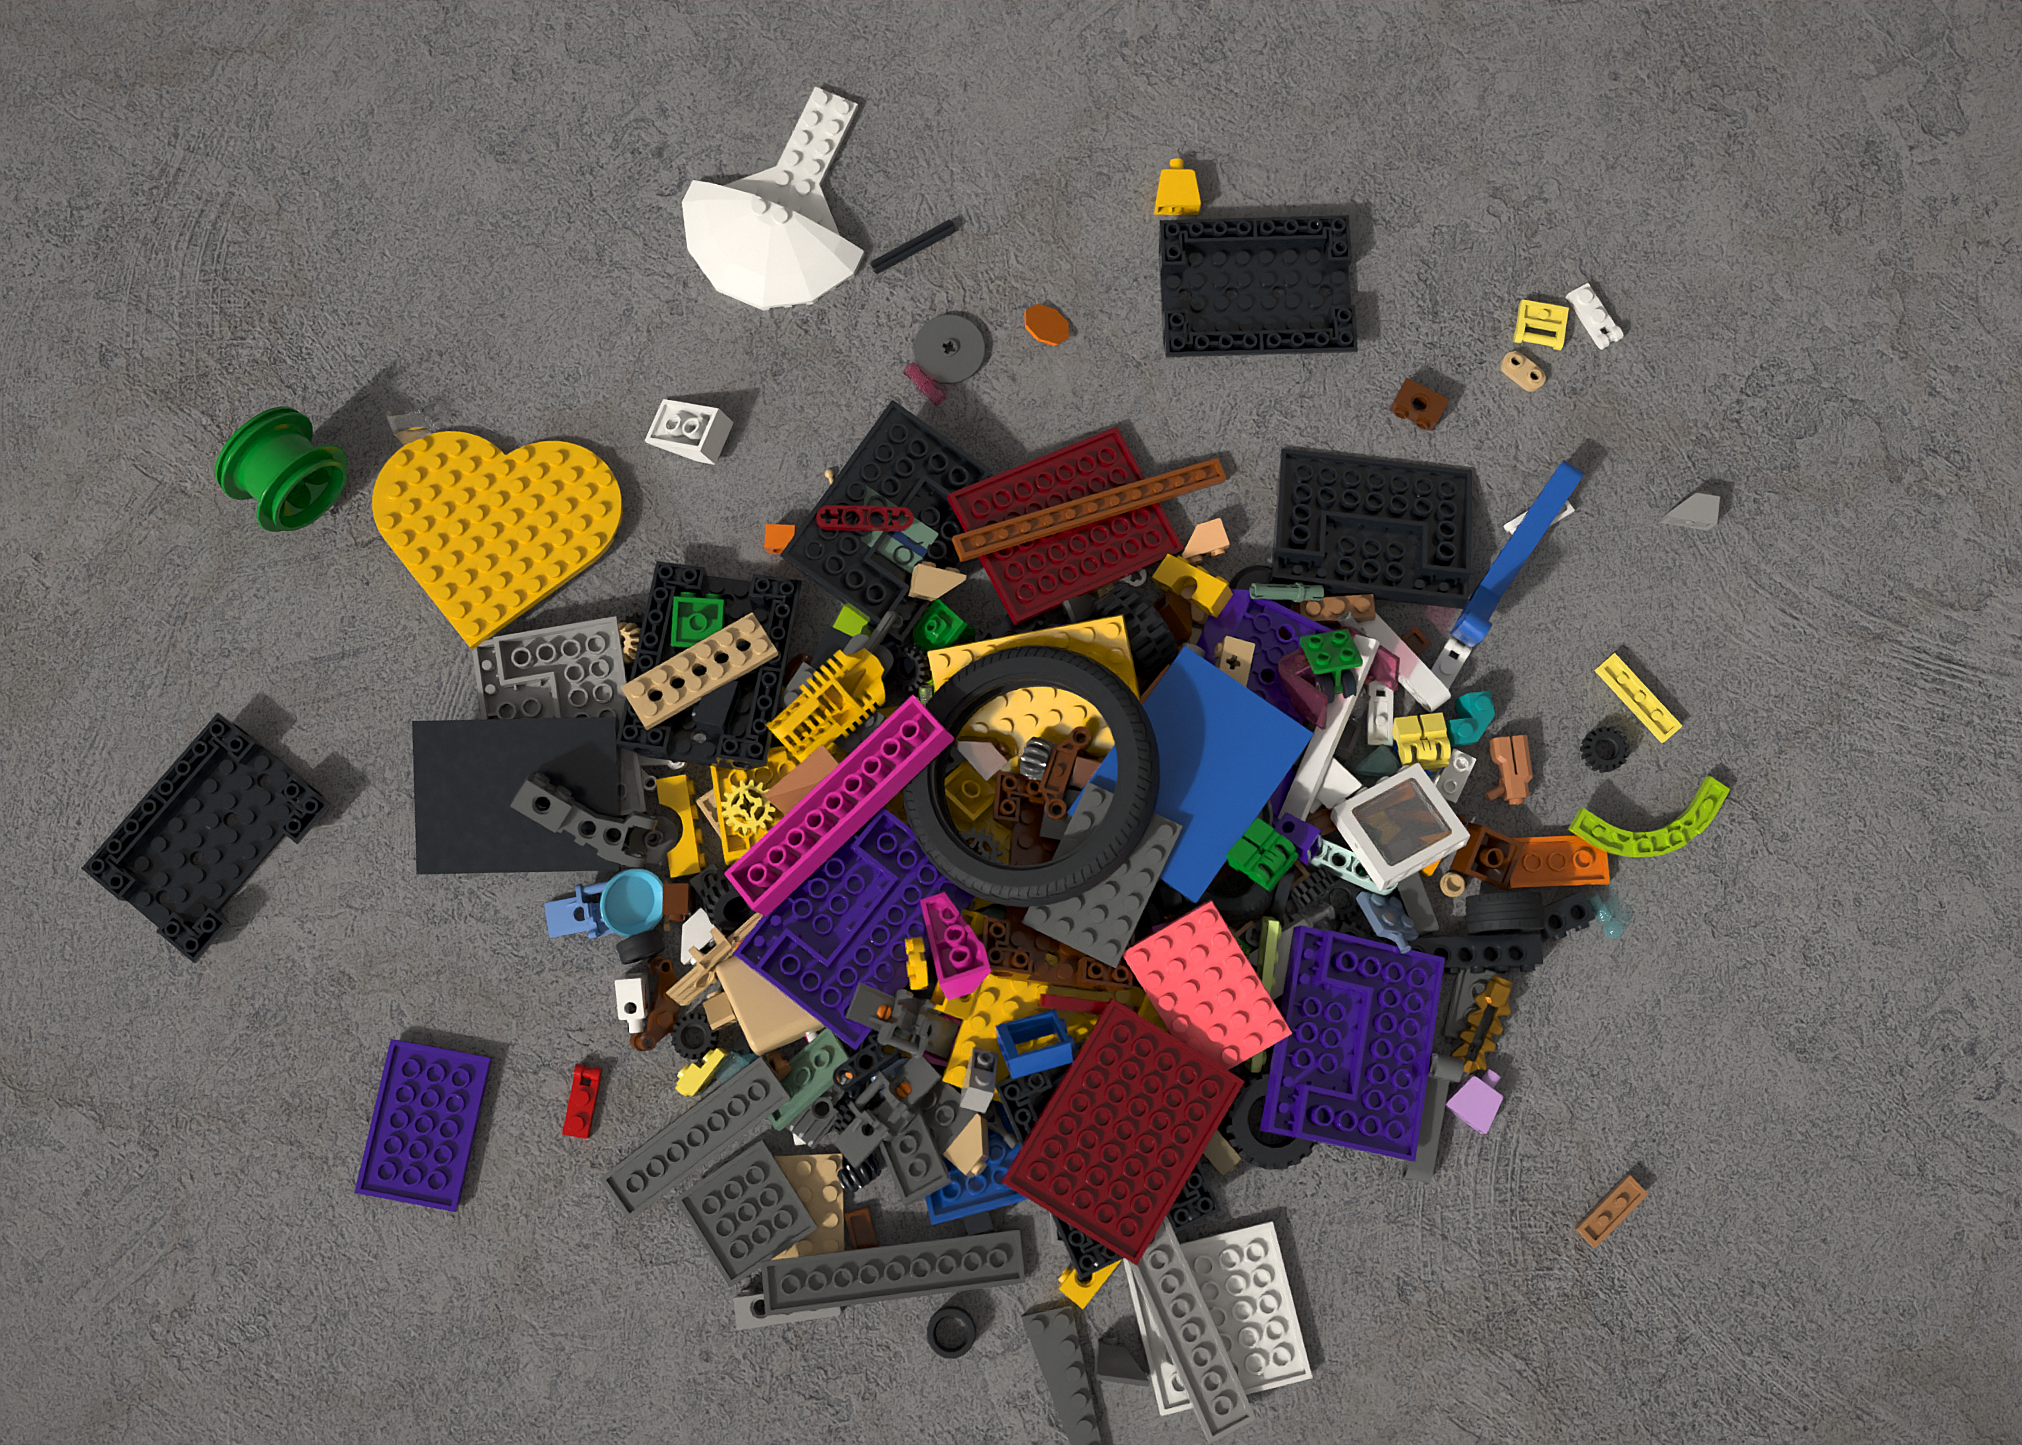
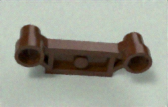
(1059, 771)
(663, 1007)

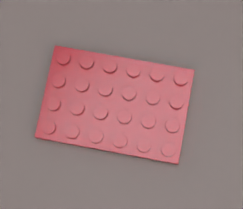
(1207, 988)

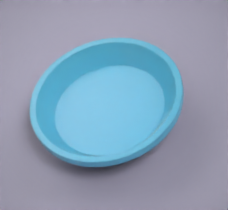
(632, 902)

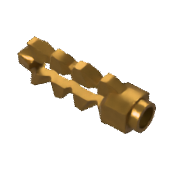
(1497, 995)

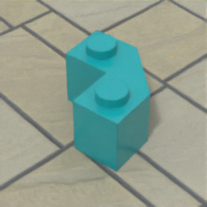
(1474, 715)

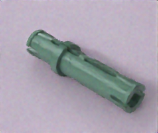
(1295, 592)

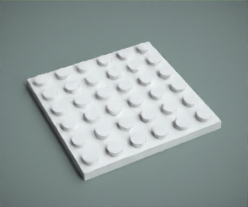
(1250, 1306)

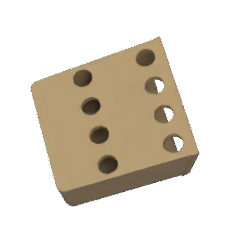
(762, 1010)

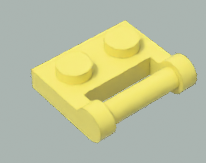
(1542, 317)

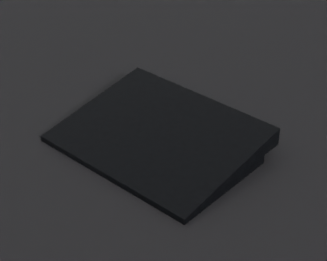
(912, 470)
(1373, 528)
(474, 769)

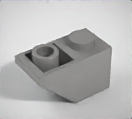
(979, 1080)

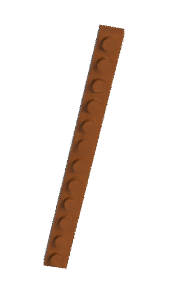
(1088, 509)

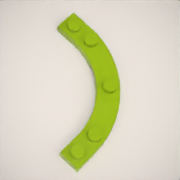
(1659, 841)

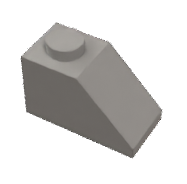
(1696, 512)

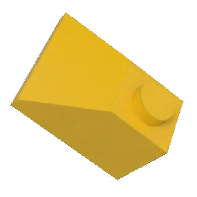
(968, 793)

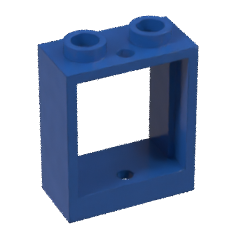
(1032, 1028)

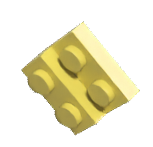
(696, 1077)

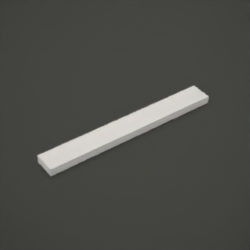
(1325, 741)

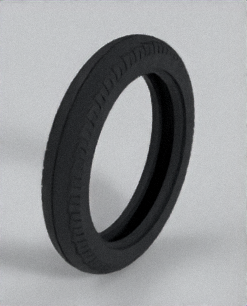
(1120, 828)

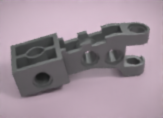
(569, 815)

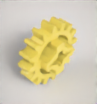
(738, 810)

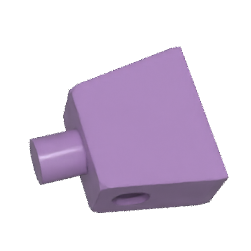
(1476, 1101)

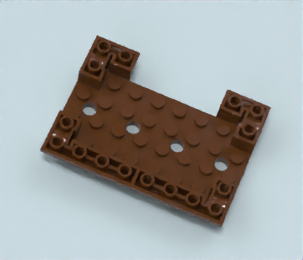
(1015, 948)

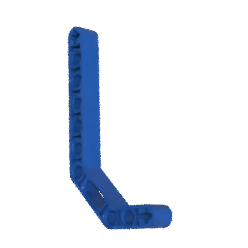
(1474, 620)

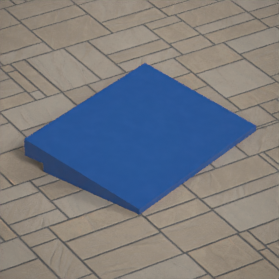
(1217, 764)

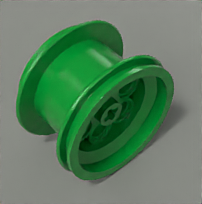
(281, 469)

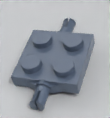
(1388, 918)

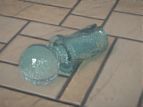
(1612, 928)

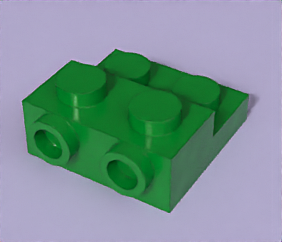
(696, 618)

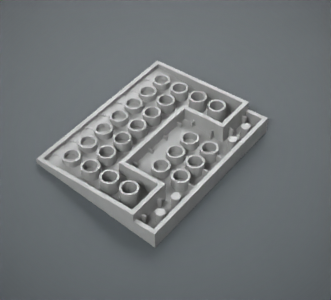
(560, 674)

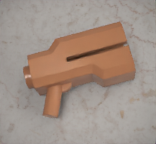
(1514, 769)

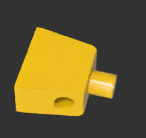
(1177, 191)

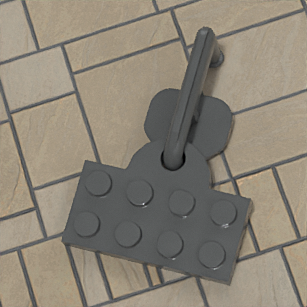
(857, 643)

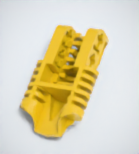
(832, 701)

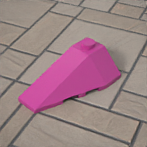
(956, 950)

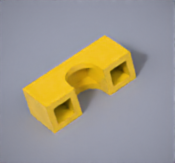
(1177, 574)

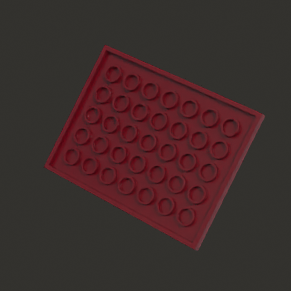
(1074, 561)
(1123, 1131)

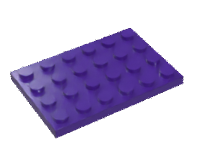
(423, 1125)

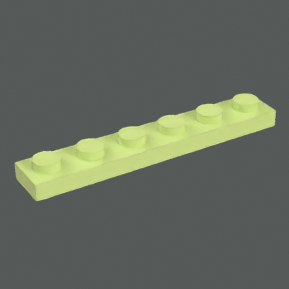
(1267, 958)

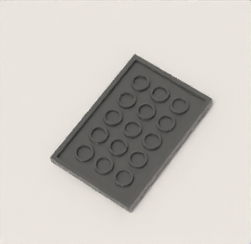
(1107, 915)

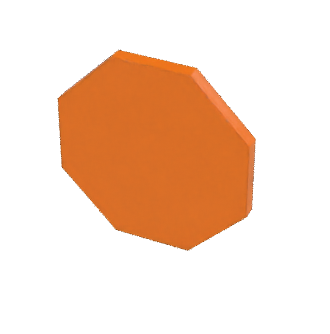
(1046, 324)

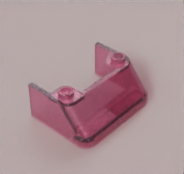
(1311, 702)

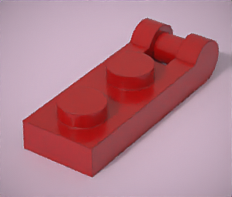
(582, 1101)

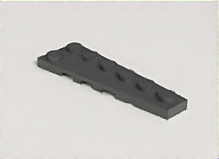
(1062, 1365)

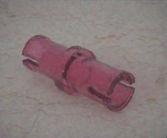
(924, 384)

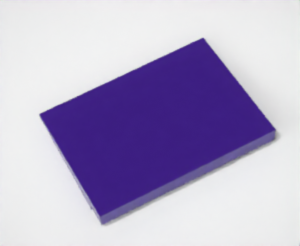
(850, 924)
(1356, 1044)

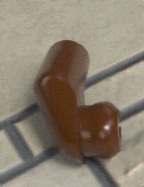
(794, 665)

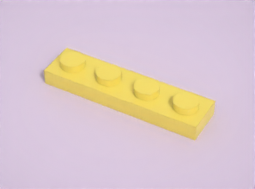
(1638, 698)

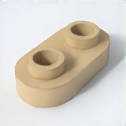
(1521, 373)

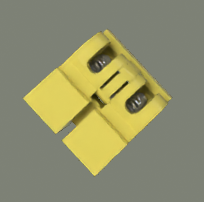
(1422, 741)

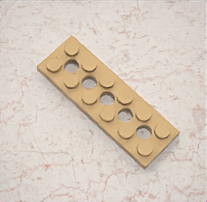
(695, 686)

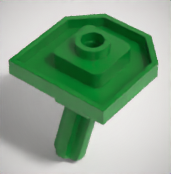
(941, 628)

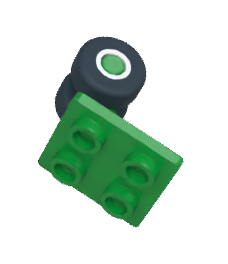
(1331, 654)

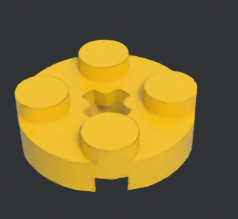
(916, 965)

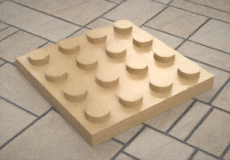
(822, 1194)

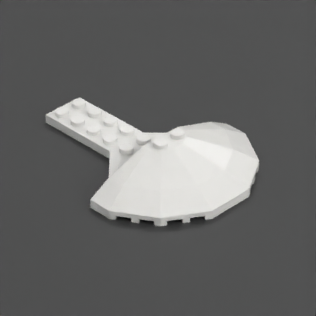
(772, 231)

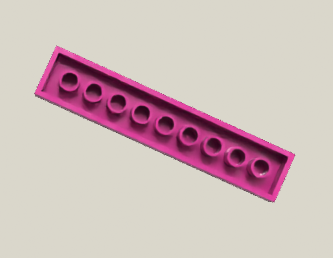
(838, 806)

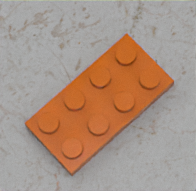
(1559, 863)

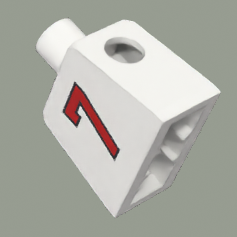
(635, 989)

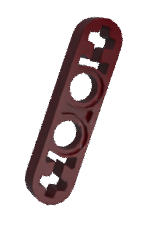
(864, 514)
(1076, 1004)

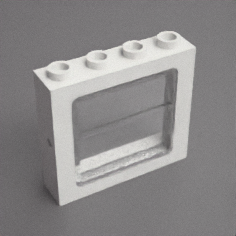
(1399, 826)

